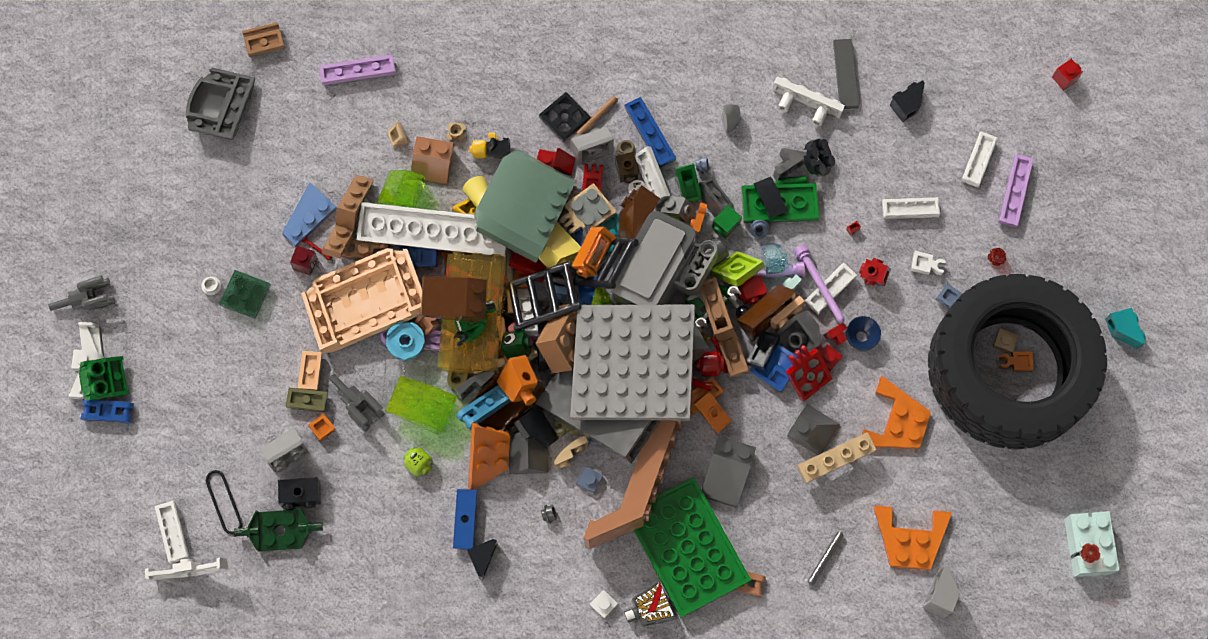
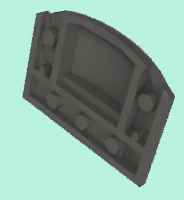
(219, 103)

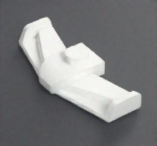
(90, 350)
(187, 568)

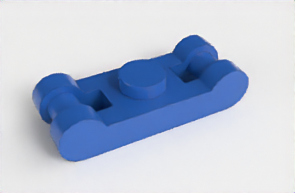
(107, 411)

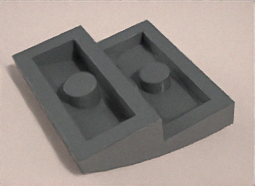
(476, 382)

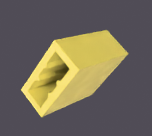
(559, 248)

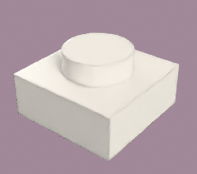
(603, 604)

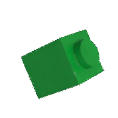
(726, 222)

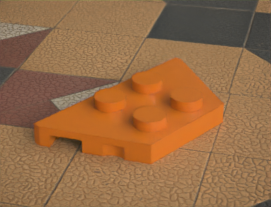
(487, 455)

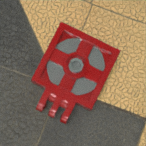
(807, 372)

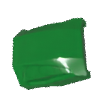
(103, 378)

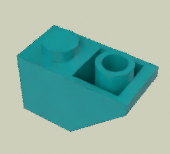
(1125, 327)

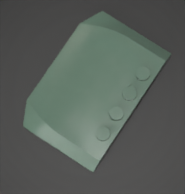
(522, 204)

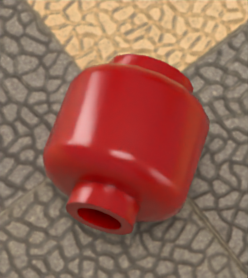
(710, 364)

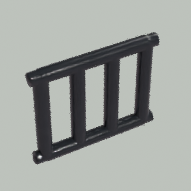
(618, 243)
(556, 311)

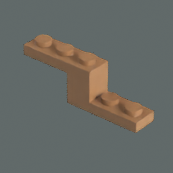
(347, 216)
(723, 328)

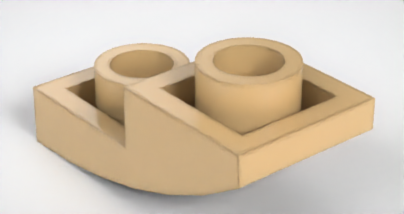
(565, 457)

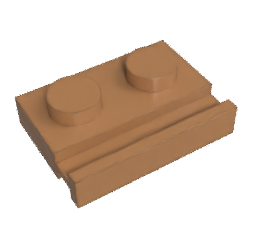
(263, 39)

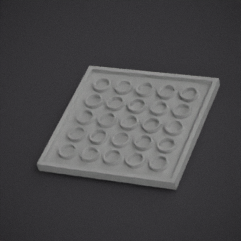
(633, 362)

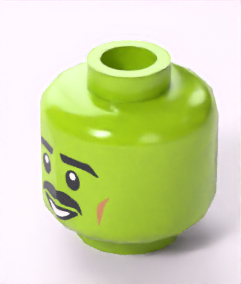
(418, 461)

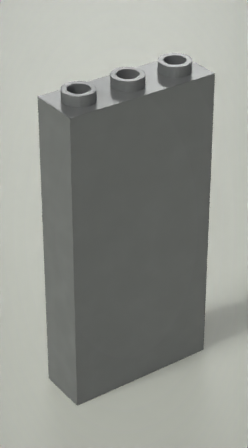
(618, 436)

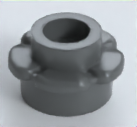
(549, 513)

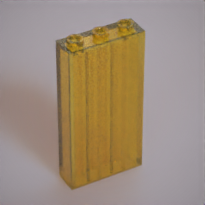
(483, 353)

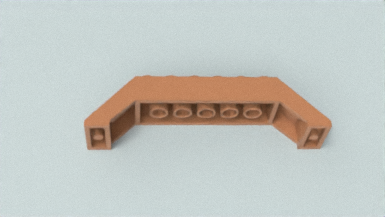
(641, 488)

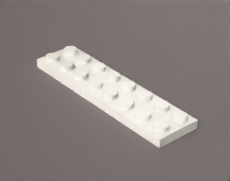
(424, 229)

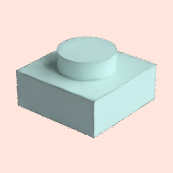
(792, 283)

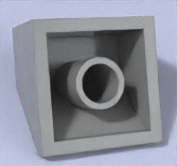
(592, 145)
(943, 594)

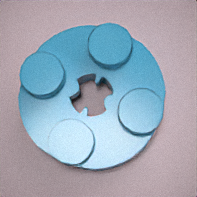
(405, 330)

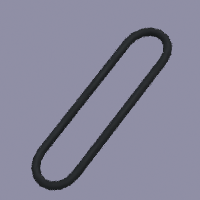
(215, 504)

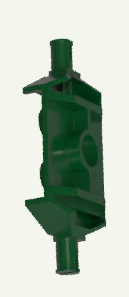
(263, 525)

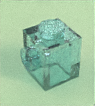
(773, 259)

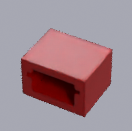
(853, 228)

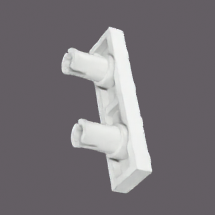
(813, 99)

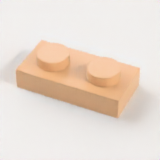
(787, 313)
(310, 370)

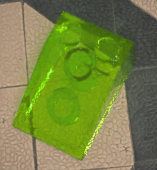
(421, 404)

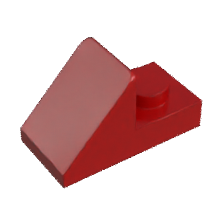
(558, 160)

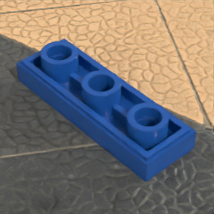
(465, 507)

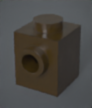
(626, 167)

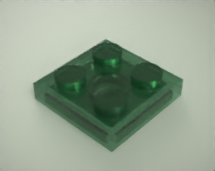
(245, 294)

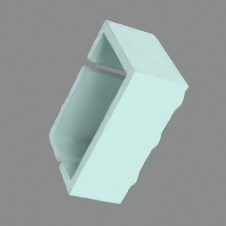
(1096, 530)

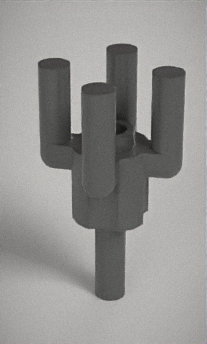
(85, 296)
(357, 402)

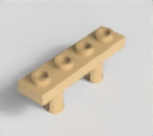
(836, 458)

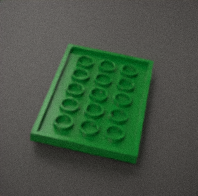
(690, 549)

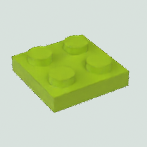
(737, 268)

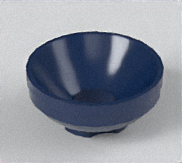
(866, 325)

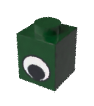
(516, 344)

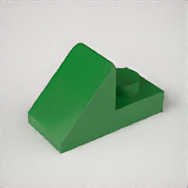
(688, 183)

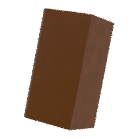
(760, 315)

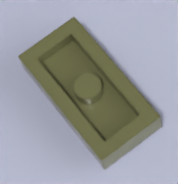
(306, 399)

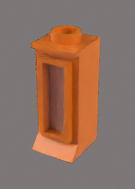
(593, 251)

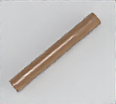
(598, 115)

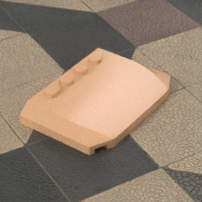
(363, 299)

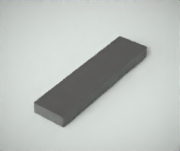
(845, 73)

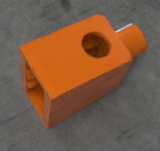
(518, 380)

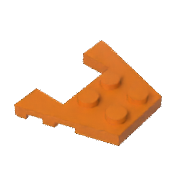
(906, 420)
(911, 546)

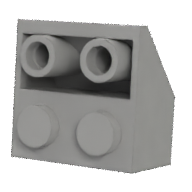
(284, 451)

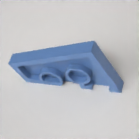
(308, 215)

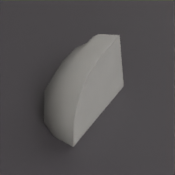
(730, 117)

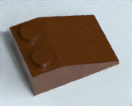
(635, 212)
(454, 298)

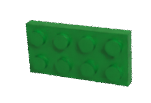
(799, 201)

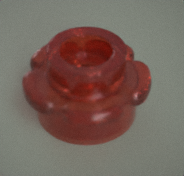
(997, 252)
(1085, 553)

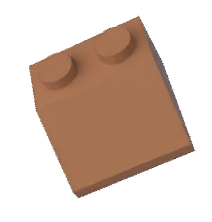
(433, 159)

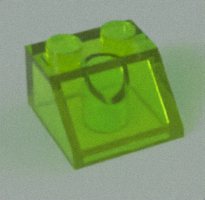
(402, 189)

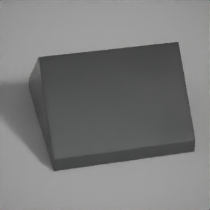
(527, 456)

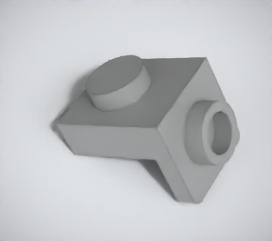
(678, 207)

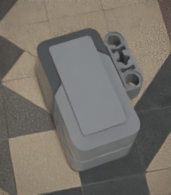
(663, 263)

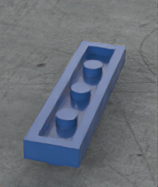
(650, 131)

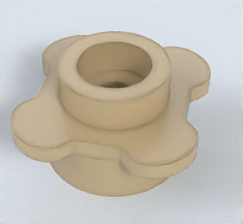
(452, 127)

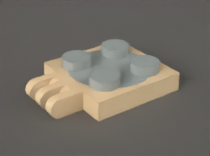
(587, 209)

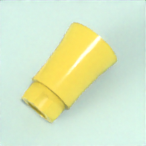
(475, 189)

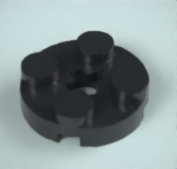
(819, 150)

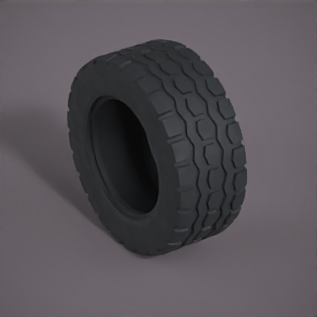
(1052, 315)

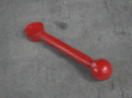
(316, 248)
(714, 340)

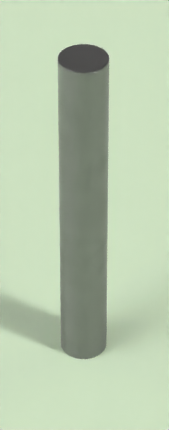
(825, 558)

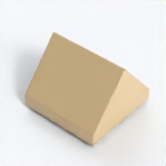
(397, 135)

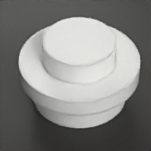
(211, 285)

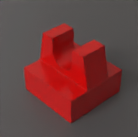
(836, 334)

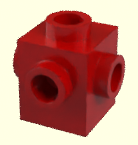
(879, 276)

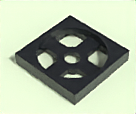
(564, 98)

